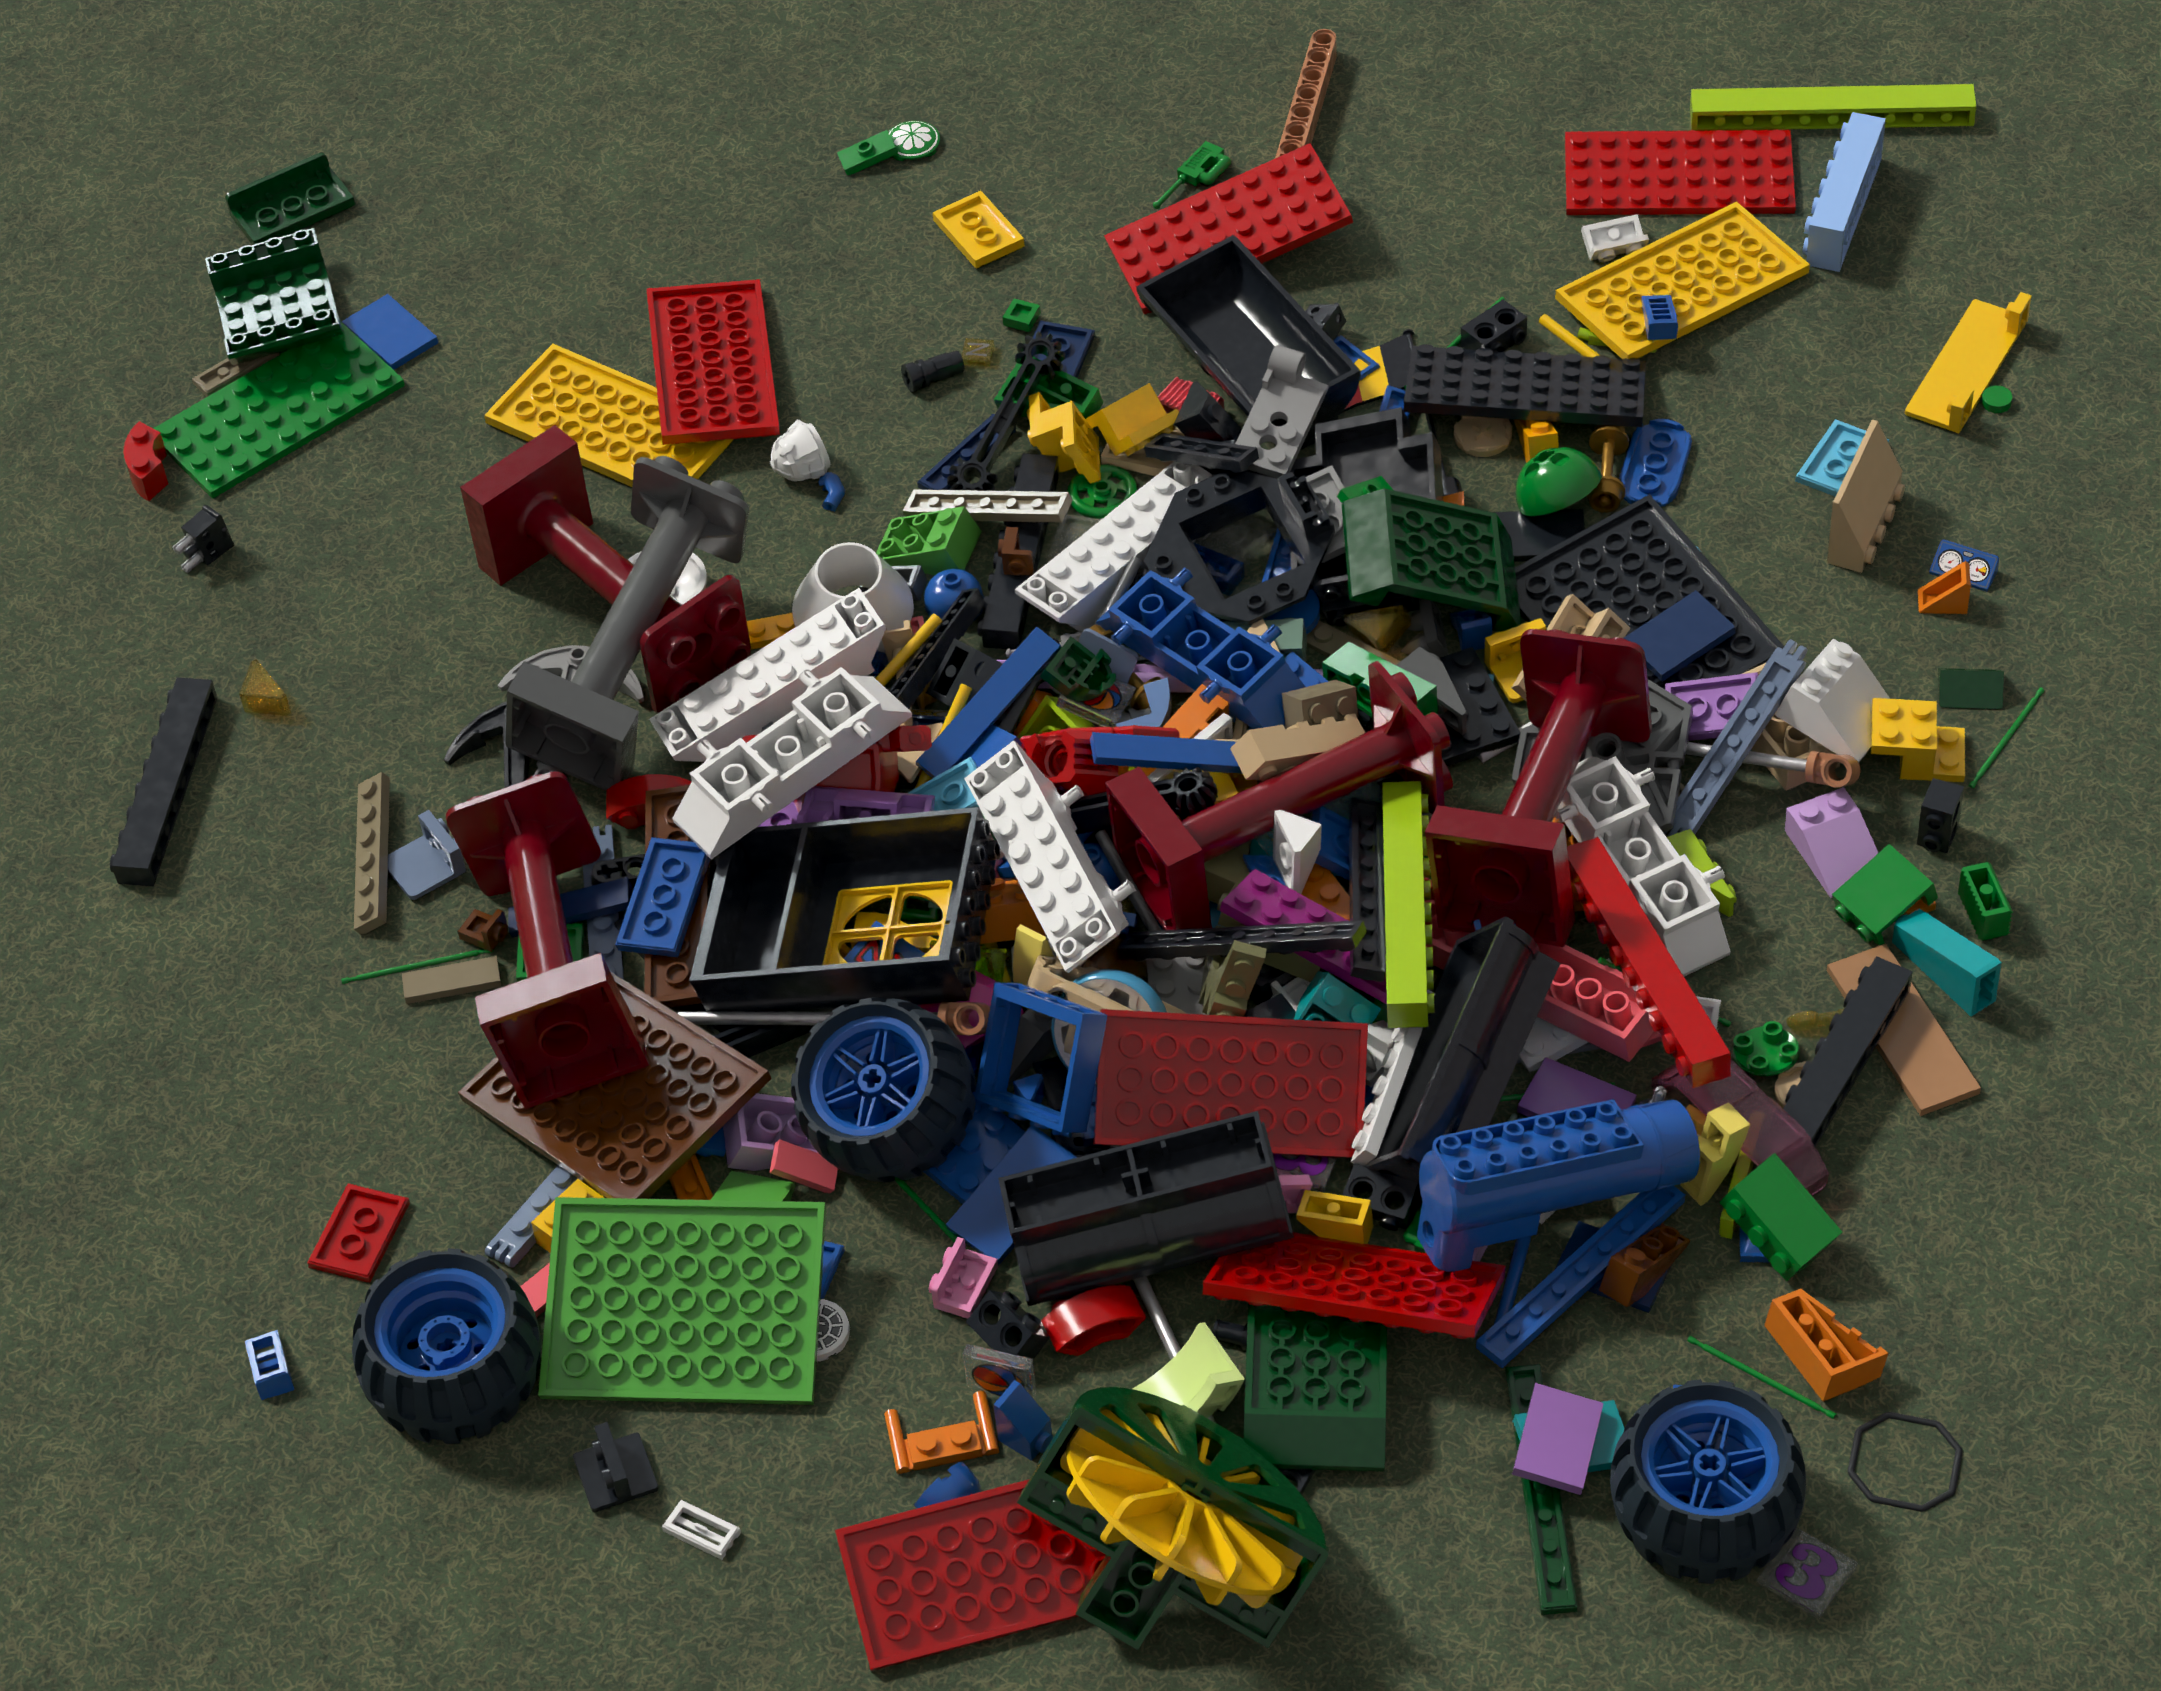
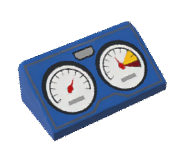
(1982, 564)

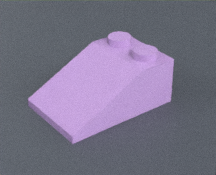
(1830, 837)
(757, 1128)

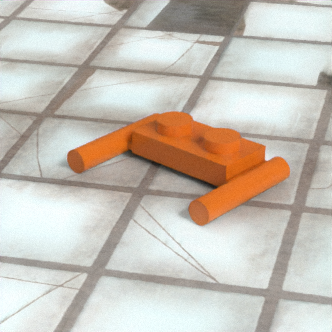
(944, 1443)

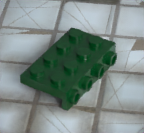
(288, 199)

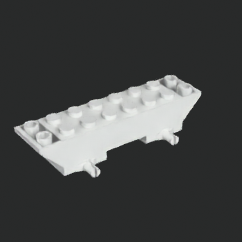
(1085, 574)
(768, 681)
(758, 778)
(1047, 856)
(1673, 893)

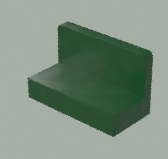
(1971, 688)

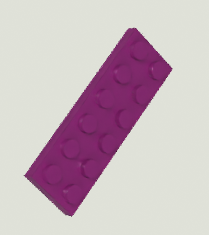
(1268, 902)

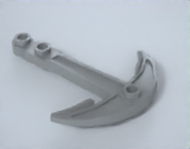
(565, 662)

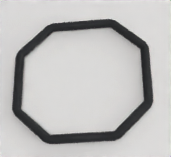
(1896, 1503)

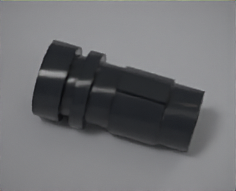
(932, 370)

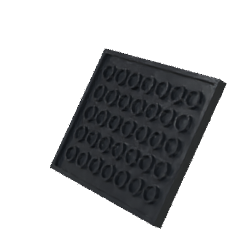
(1638, 569)

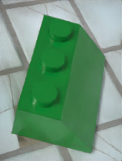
(1780, 1217)

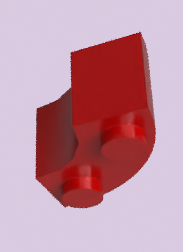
(144, 458)
(628, 797)
(1093, 1319)

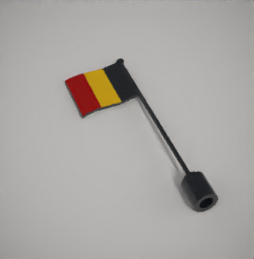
(1393, 371)

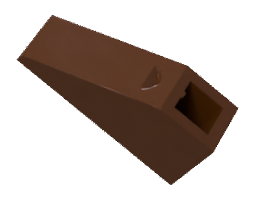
(1642, 1264)

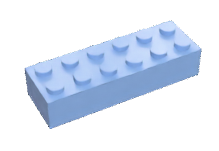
(1844, 191)

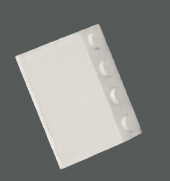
(1834, 701)

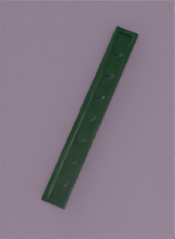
(1543, 1512)

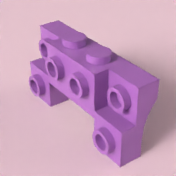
(843, 803)

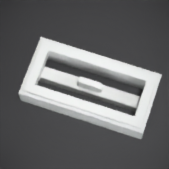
(696, 1541)

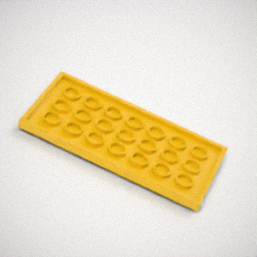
(1703, 267)
(600, 409)

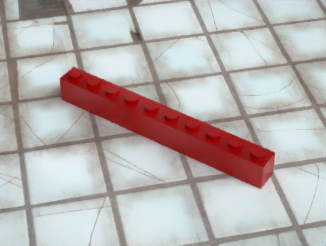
(1647, 965)

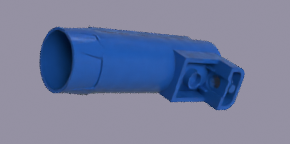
(1502, 1176)

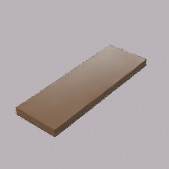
(1913, 1042)

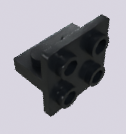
(614, 1469)

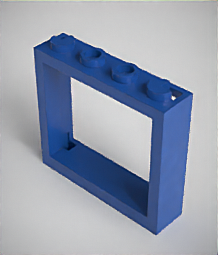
(999, 1051)

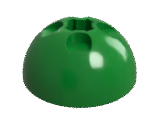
(1555, 481)

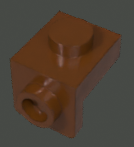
(1013, 559)
(484, 929)

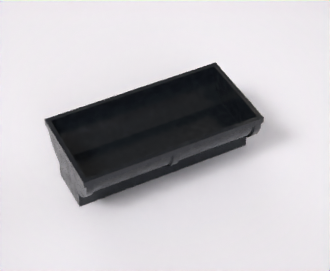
(1234, 316)
(1470, 1045)
(1145, 1208)

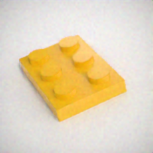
(978, 229)

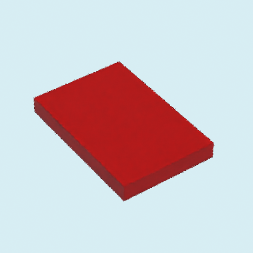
(358, 1233)

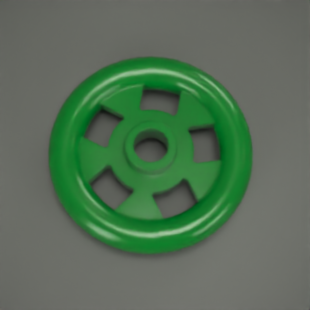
(1108, 495)

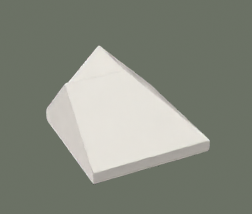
(1295, 847)

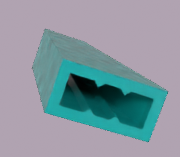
(1949, 959)

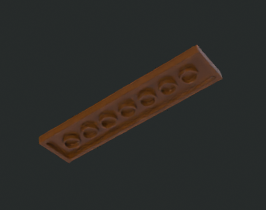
(669, 976)

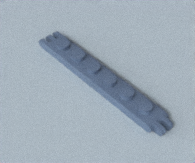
(1738, 737)
(601, 929)
(517, 1235)

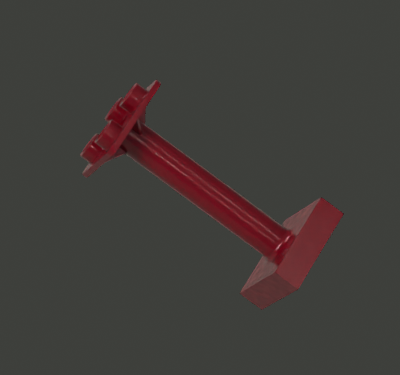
(541, 506)
(1170, 854)
(1519, 859)
(568, 1017)

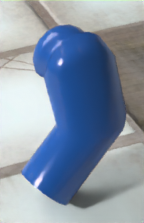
(835, 490)

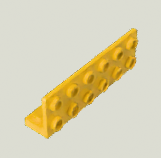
(1968, 363)

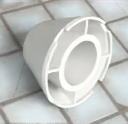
(854, 566)

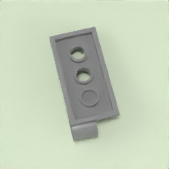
(1284, 397)

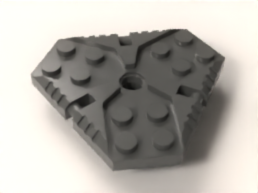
(1664, 748)

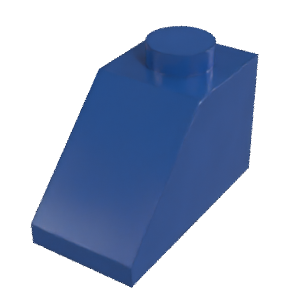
(1022, 1422)

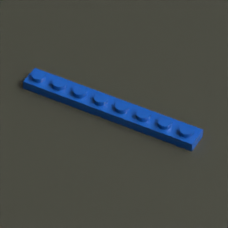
(1576, 1275)

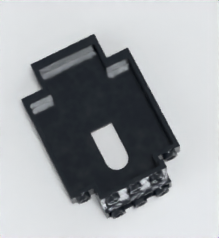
(1361, 451)

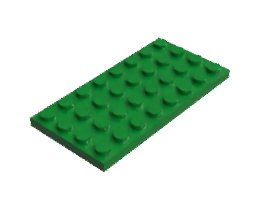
(276, 410)

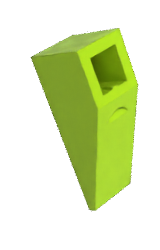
(1695, 850)

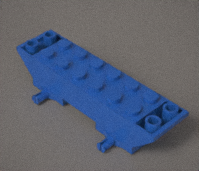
(1200, 649)

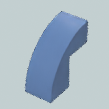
(1160, 704)

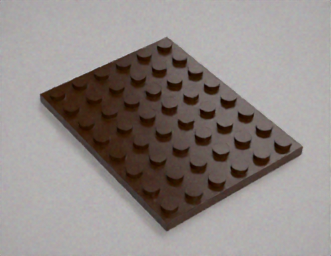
(638, 1126)

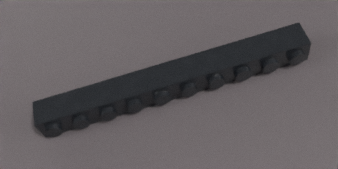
(932, 652)

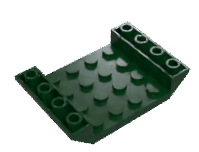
(273, 296)
(1430, 554)
(1315, 1390)

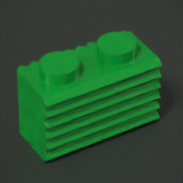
(1984, 901)

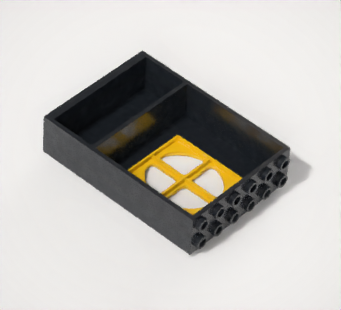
(793, 887)

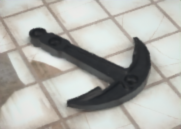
(486, 726)

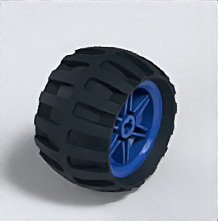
(857, 1067)
(457, 1376)
(1706, 1447)

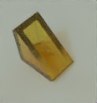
(1379, 627)
(262, 693)

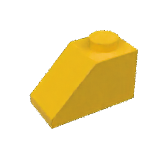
(1336, 1216)

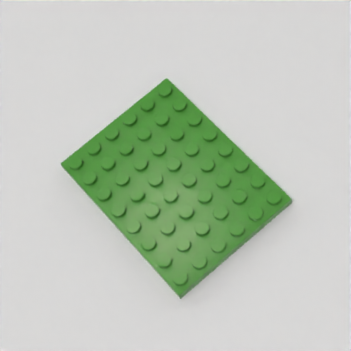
(683, 1301)

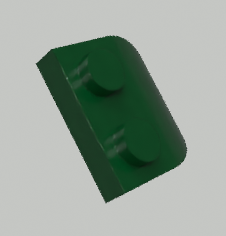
(1079, 672)

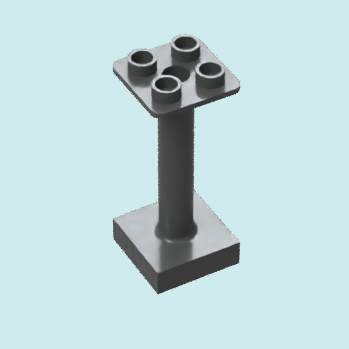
(577, 721)

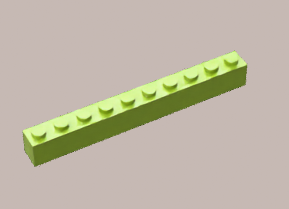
(1831, 106)
(1406, 905)

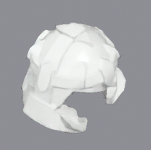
(800, 453)

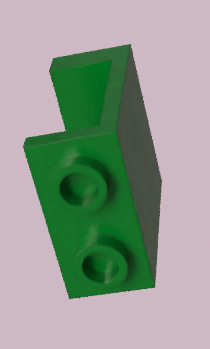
(1882, 894)

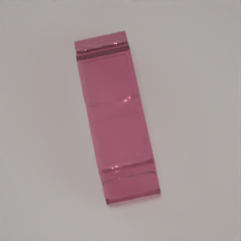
(1770, 1125)

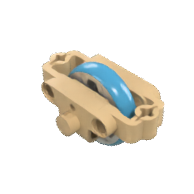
(1094, 990)

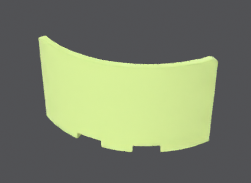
(1197, 1375)

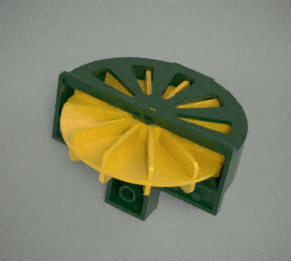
(1175, 1514)

